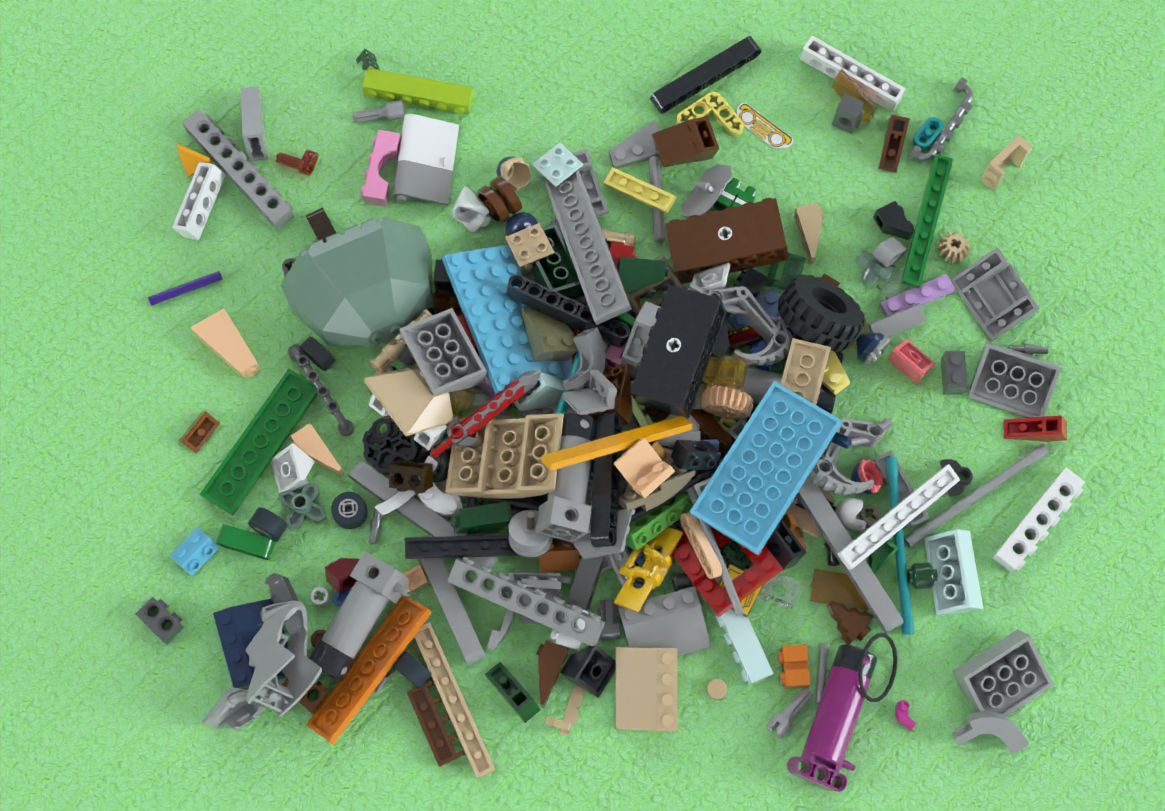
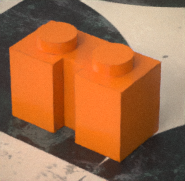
(794, 666)

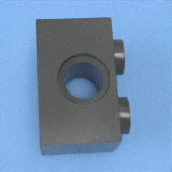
(848, 114)

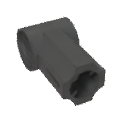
(609, 615)

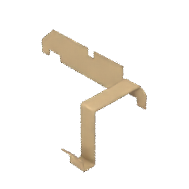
(571, 713)

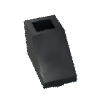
(892, 221)

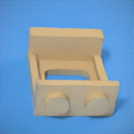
(1015, 152)

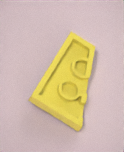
(835, 377)

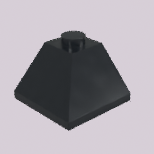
(590, 669)

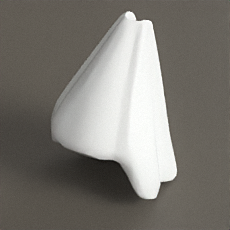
(471, 211)

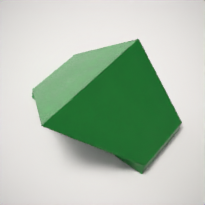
(881, 555)

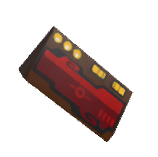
(743, 337)

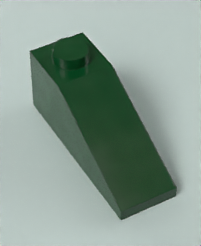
(512, 692)

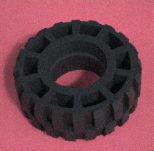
(821, 312)

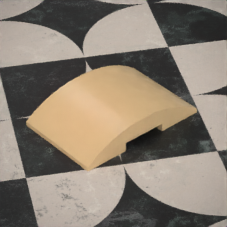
(507, 459)

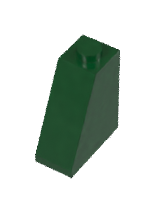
(639, 273)
(481, 519)

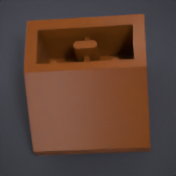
(559, 557)

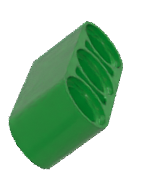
(245, 542)

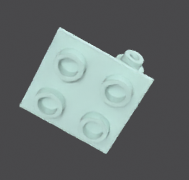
(557, 164)

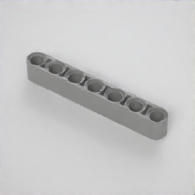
(453, 610)

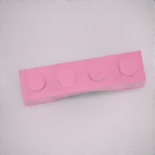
(386, 147)

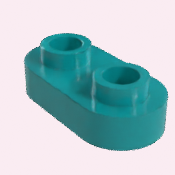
(927, 134)

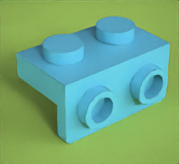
(194, 551)

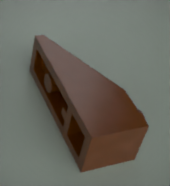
(893, 143)
(550, 664)

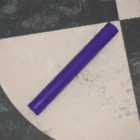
(185, 288)

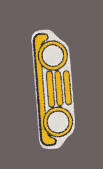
(763, 127)

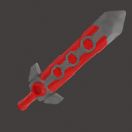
(461, 432)

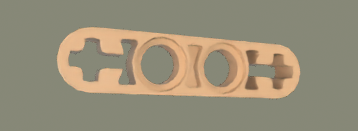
(701, 545)

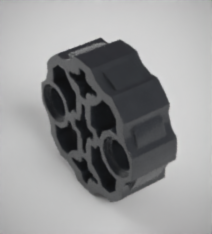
(375, 436)

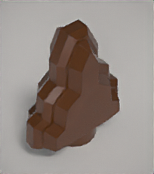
(850, 622)

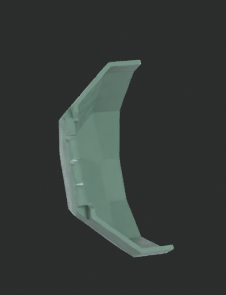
(362, 282)

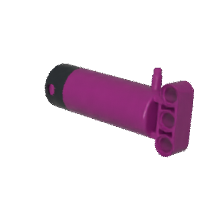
(835, 721)

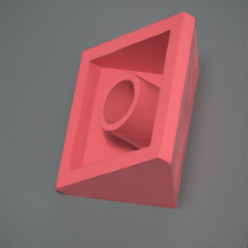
(911, 361)

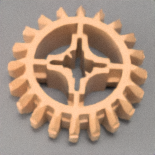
(727, 402)

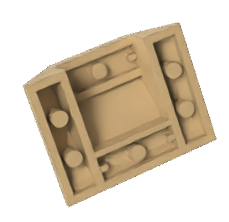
(410, 400)

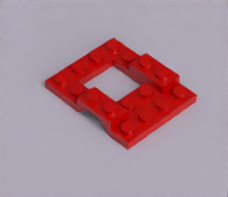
(763, 570)

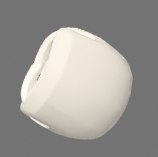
(847, 512)

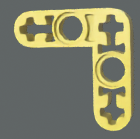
(710, 108)

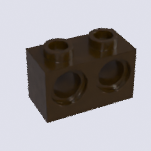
(410, 473)

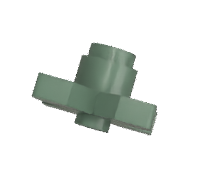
(873, 268)
(294, 501)

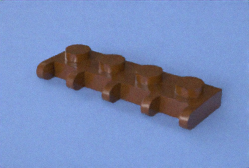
(433, 724)

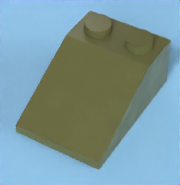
(548, 336)

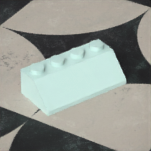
(957, 581)

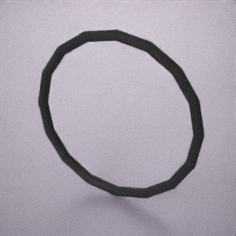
(861, 667)

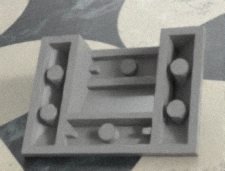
(995, 294)

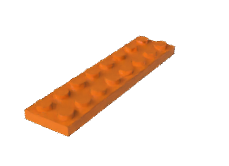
(368, 669)

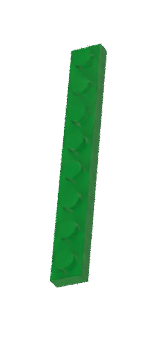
(927, 221)

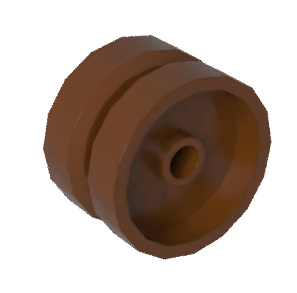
(500, 199)

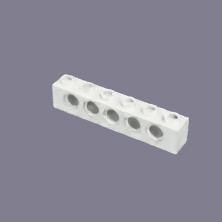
(831, 61)
(1005, 555)

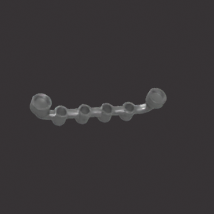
(947, 133)

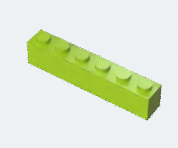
(418, 91)

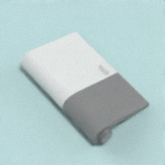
(425, 160)

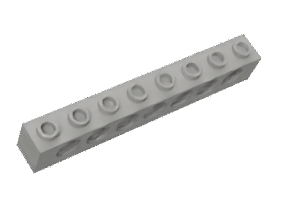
(276, 216)
(460, 577)

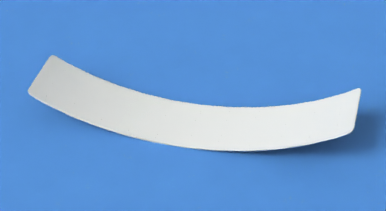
(401, 497)

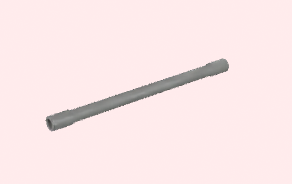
(920, 533)

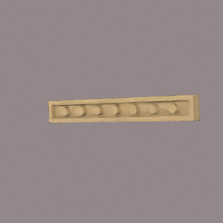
(454, 701)

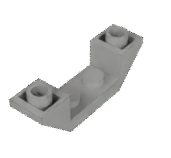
(639, 337)

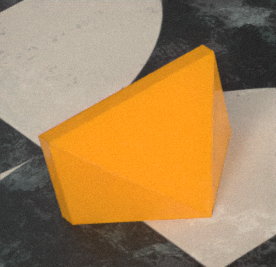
(191, 159)

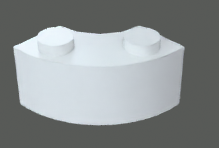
(440, 503)

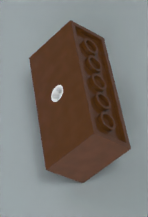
(735, 235)

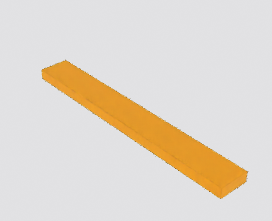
(615, 443)

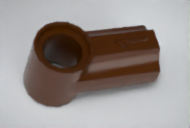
(444, 300)

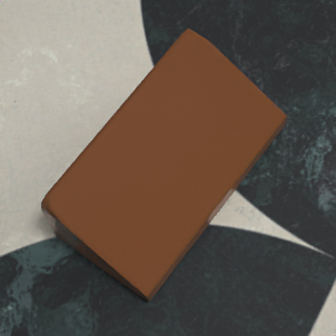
(199, 431)

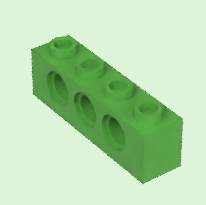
(657, 520)

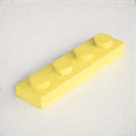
(639, 190)

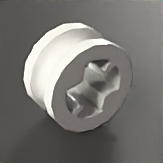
(322, 591)

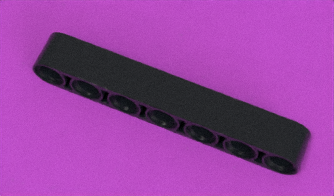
(705, 74)
(563, 303)
(605, 486)

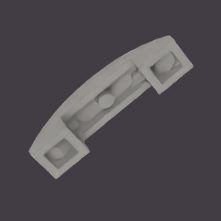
(591, 183)
(498, 636)

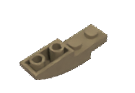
(662, 493)

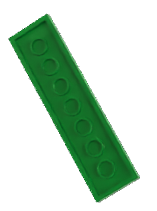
(260, 442)

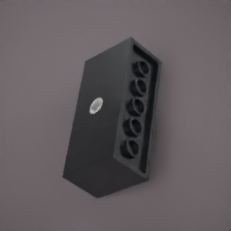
(678, 351)

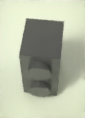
(954, 373)

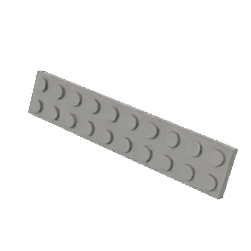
(588, 248)

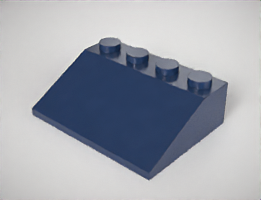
(236, 630)

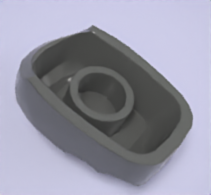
(280, 588)

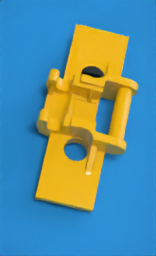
(652, 573)

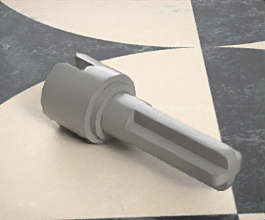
(392, 111)
(782, 721)

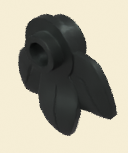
(959, 487)

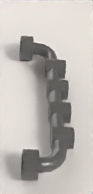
(345, 426)

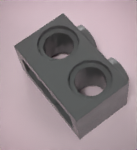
(157, 622)

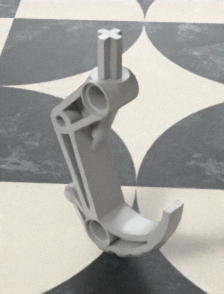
(741, 301)
(862, 434)

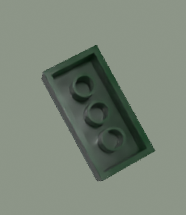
(557, 269)

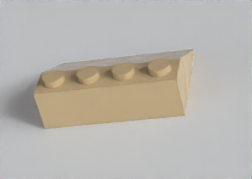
(646, 688)

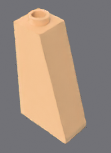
(225, 340)

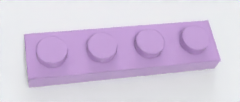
(925, 294)

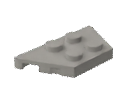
(588, 552)

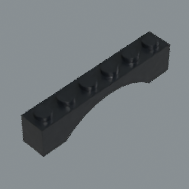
(754, 282)

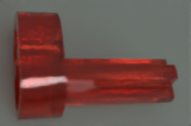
(305, 165)

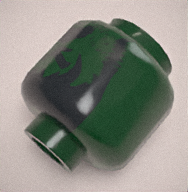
(922, 575)

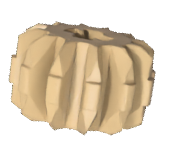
(954, 247)

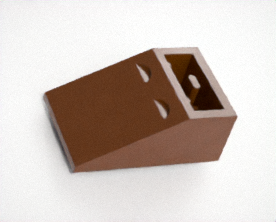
(686, 142)
(620, 378)

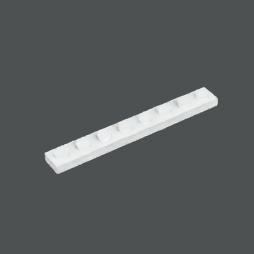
(898, 517)

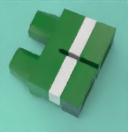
(734, 196)

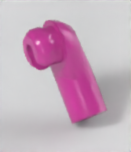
(901, 713)

